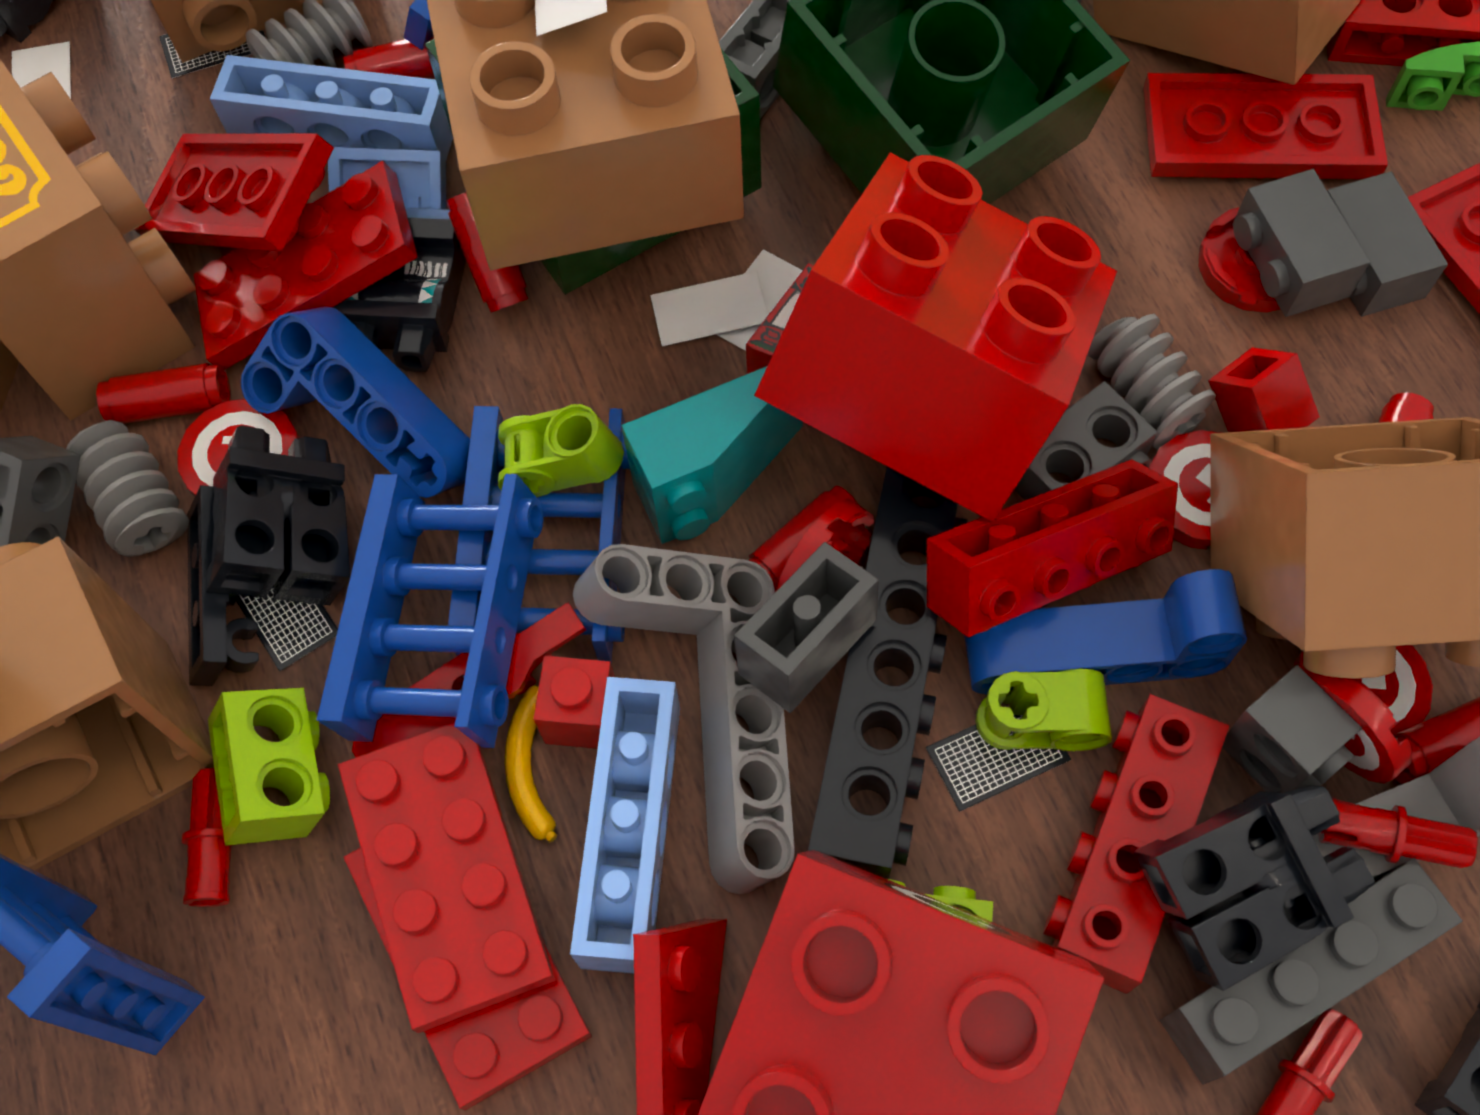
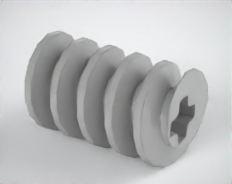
(311, 36)
(1149, 377)
(126, 490)

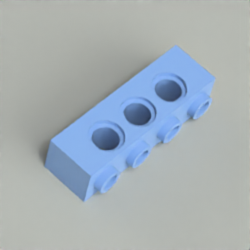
(336, 103)
(626, 823)

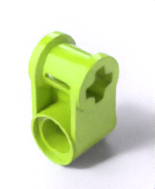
(559, 449)
(1056, 708)

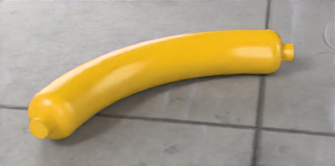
(519, 770)

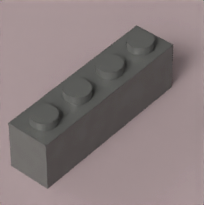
(1234, 1025)

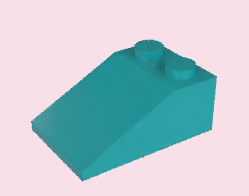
(703, 454)

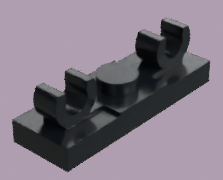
(208, 634)

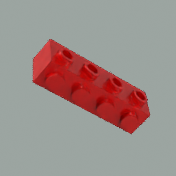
(1050, 546)
(1150, 797)

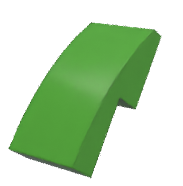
(1435, 75)

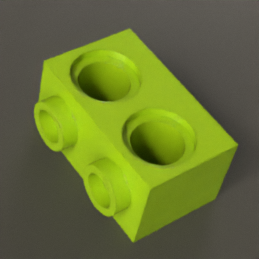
(249, 763)

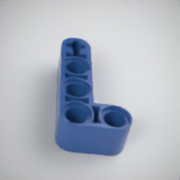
(331, 360)
(1168, 638)

